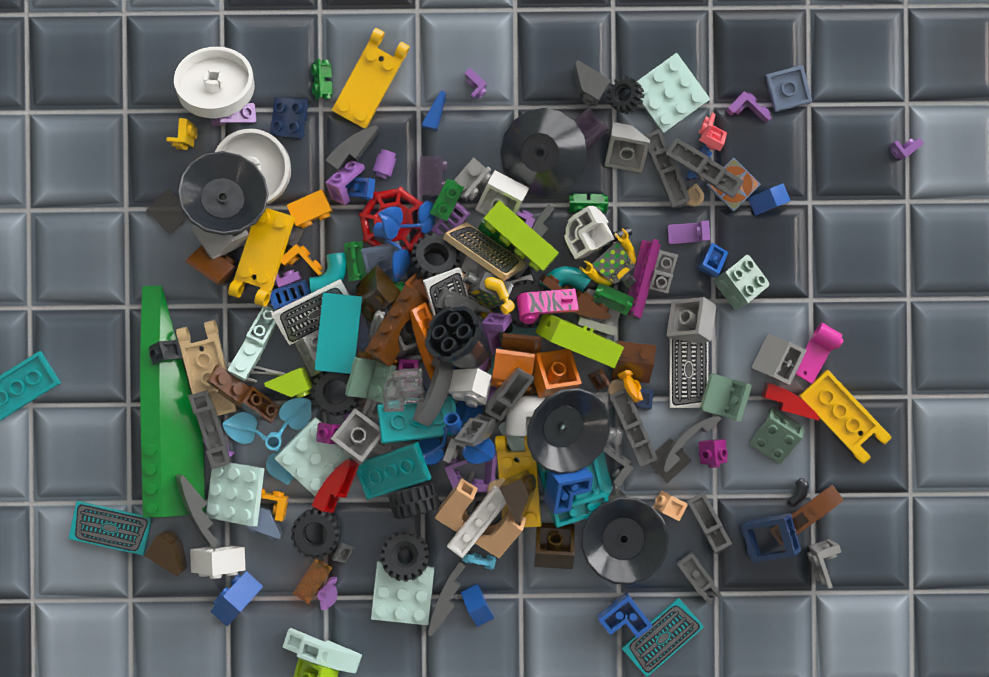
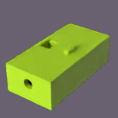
(579, 339)

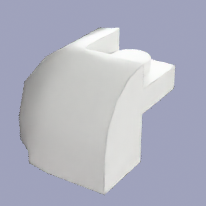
(587, 232)
(519, 417)

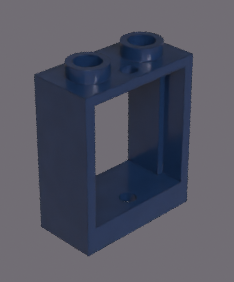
(788, 535)

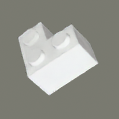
(470, 386)
(217, 561)

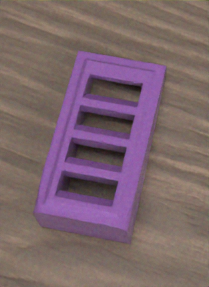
(462, 210)

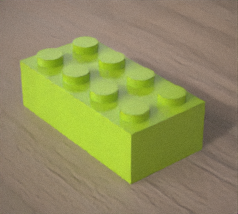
(520, 236)

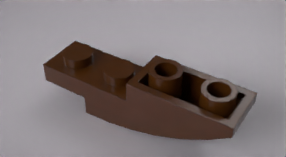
(585, 300)
(243, 396)
(811, 511)

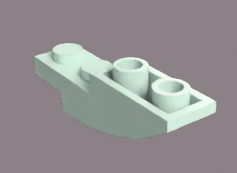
(254, 344)
(321, 652)

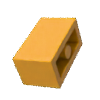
(310, 209)

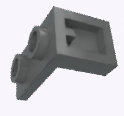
(620, 473)

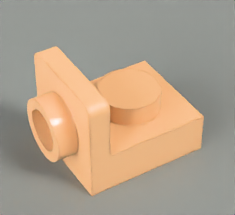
(670, 505)

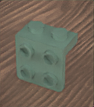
(741, 282)
(725, 397)

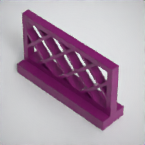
(643, 274)

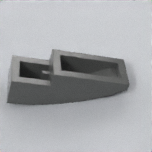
(352, 147)
(508, 393)
(709, 523)

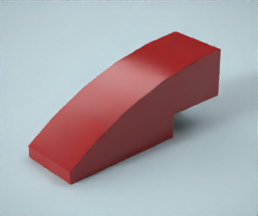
(788, 401)
(335, 486)

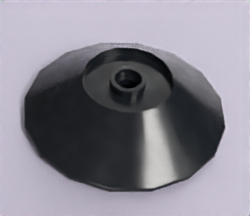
(562, 147)
(226, 176)
(580, 440)
(628, 560)

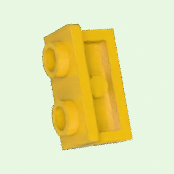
(186, 134)

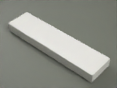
(477, 522)

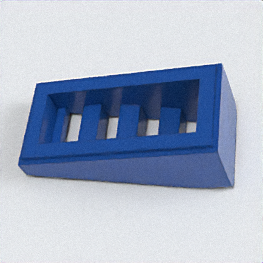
(433, 117)
(274, 300)

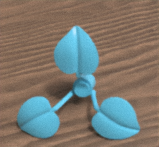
(242, 430)

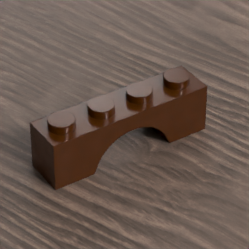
(384, 343)

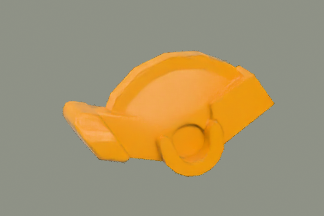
(632, 386)

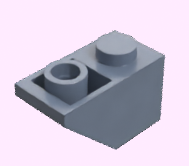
(267, 524)

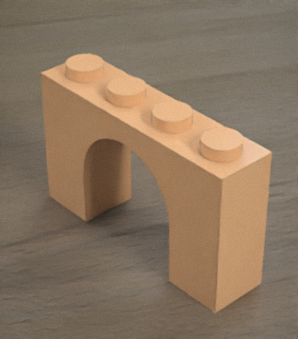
(496, 537)

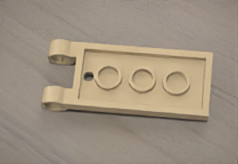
(201, 364)

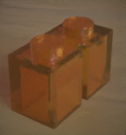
(312, 580)

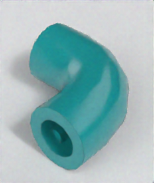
(335, 270)
(570, 276)

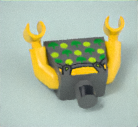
(614, 264)
(489, 291)

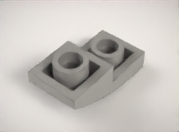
(663, 271)

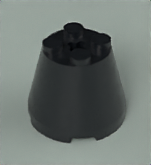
(458, 338)

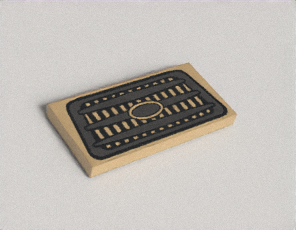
(484, 251)

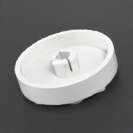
(214, 82)
(265, 153)

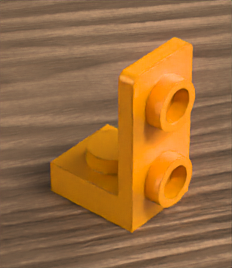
(291, 258)
(279, 508)

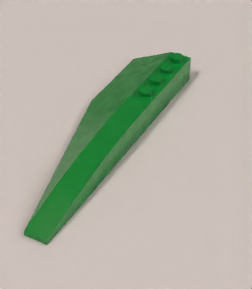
(168, 426)

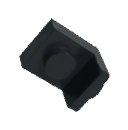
(165, 351)

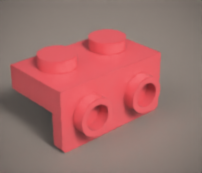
(712, 135)

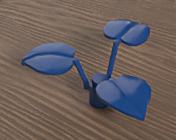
(388, 229)
(478, 454)

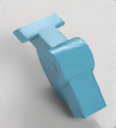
(488, 562)

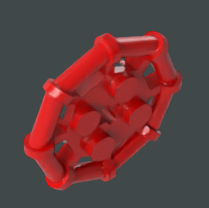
(407, 216)

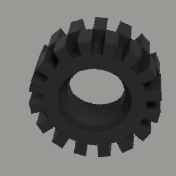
(618, 88)

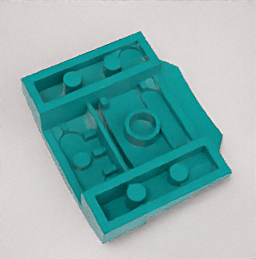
(584, 503)

